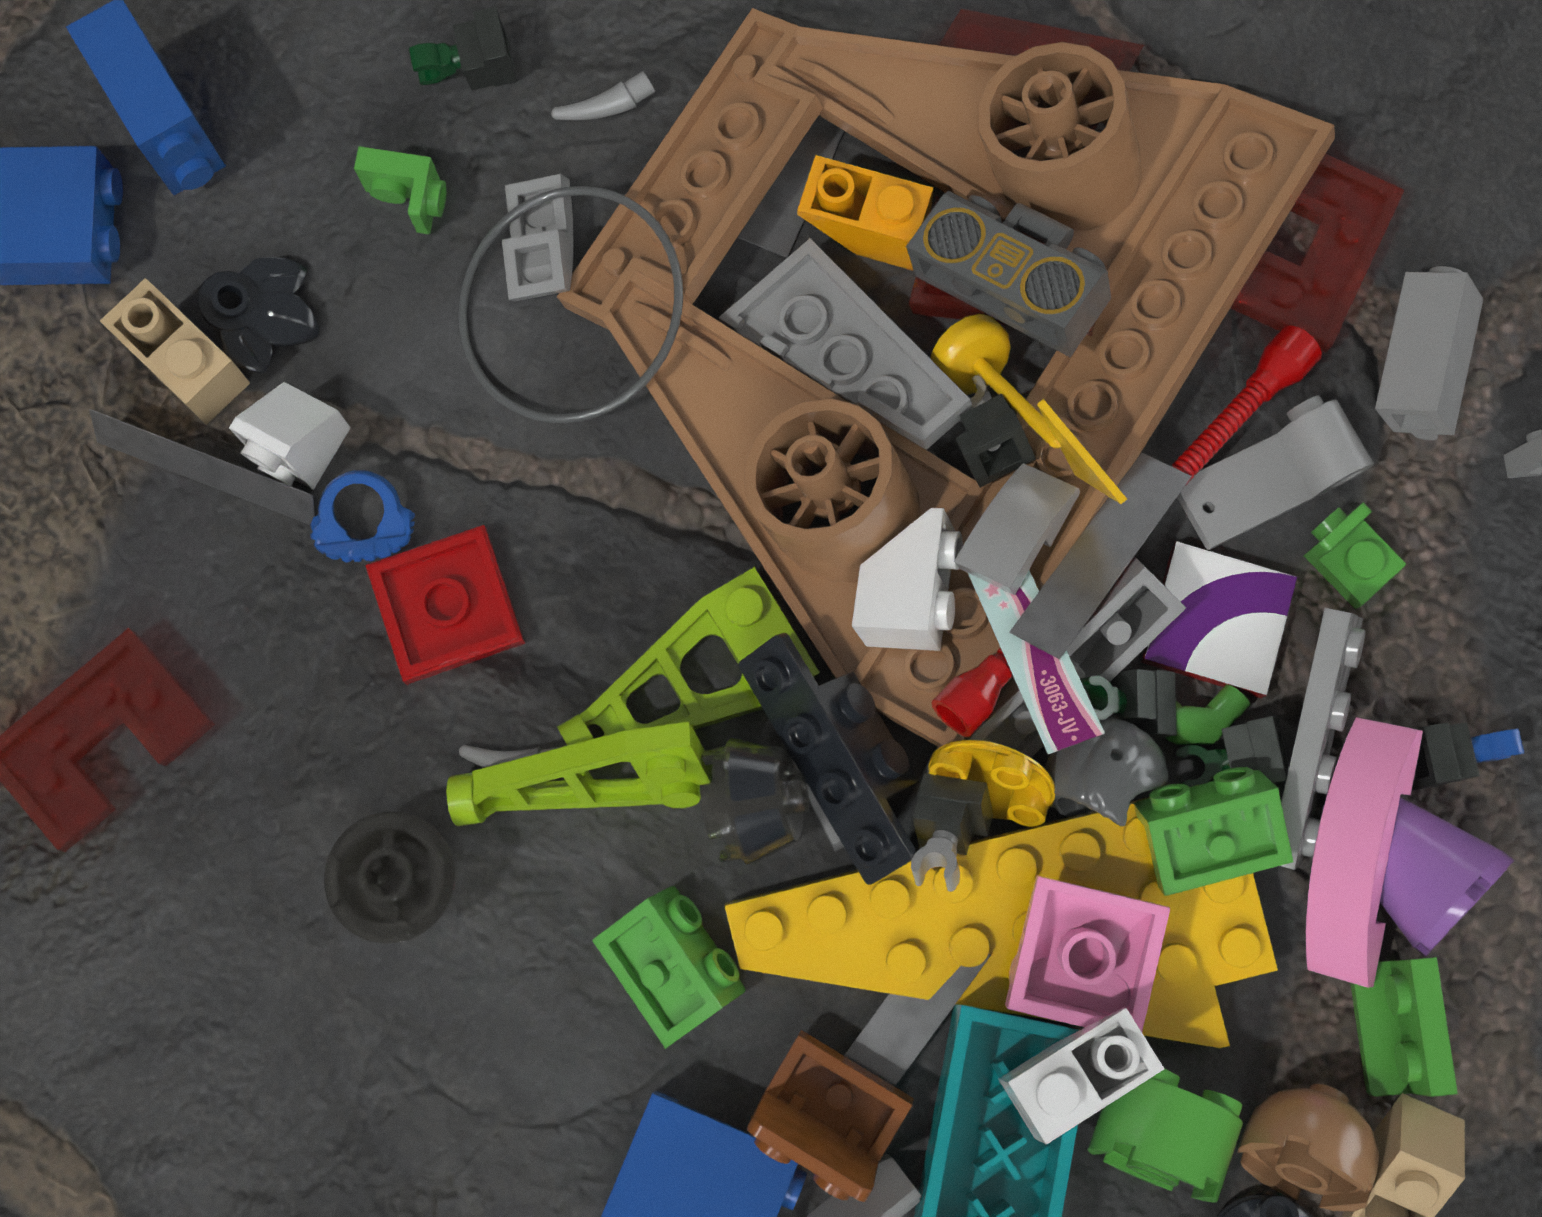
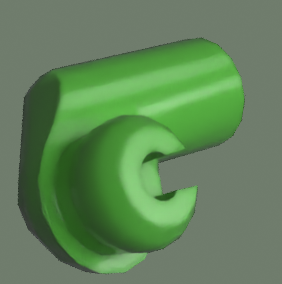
(1204, 724)

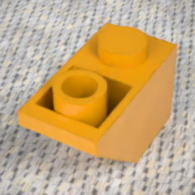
(865, 209)

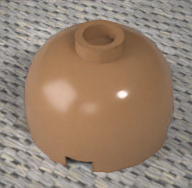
(1312, 1144)

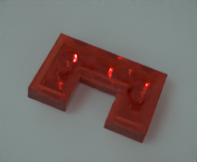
(1318, 293)
(112, 688)

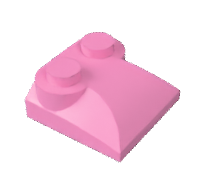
(1085, 954)

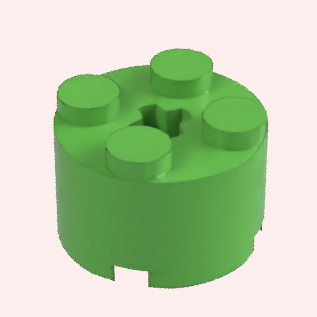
(1170, 1135)

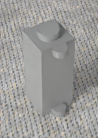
(1429, 352)

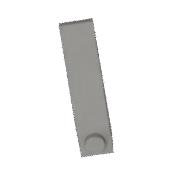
(1116, 632)

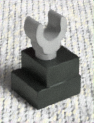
(993, 438)
(944, 822)

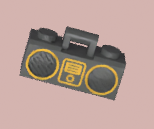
(1009, 275)

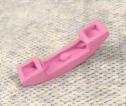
(1355, 849)

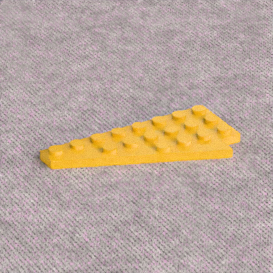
(916, 936)

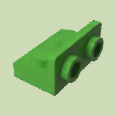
(1214, 829)
(670, 964)
(1404, 1030)

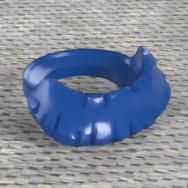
(392, 531)

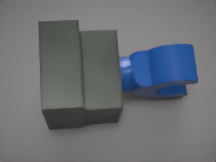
(1452, 755)

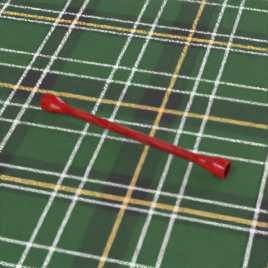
(1284, 361)

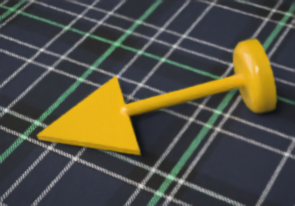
(982, 348)

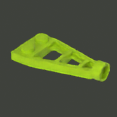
(739, 614)
(663, 757)

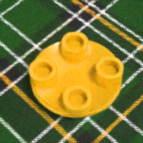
(1015, 782)

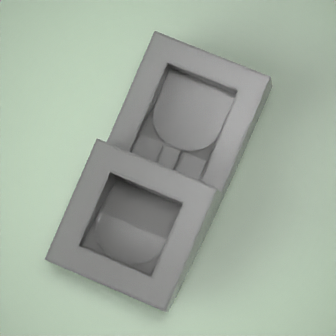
(541, 241)
(1016, 526)

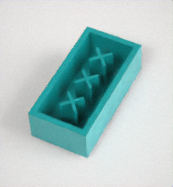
(978, 1145)

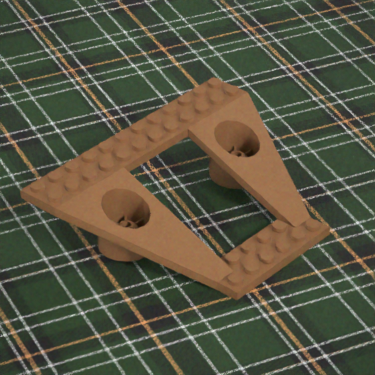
(1166, 196)

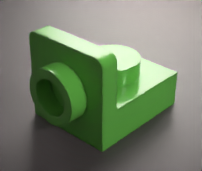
(399, 176)
(1353, 555)

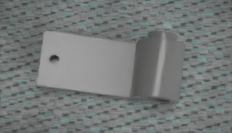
(1277, 474)

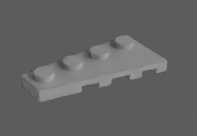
(844, 341)
(1322, 713)

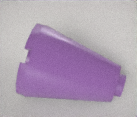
(1435, 875)

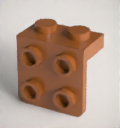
(828, 1117)

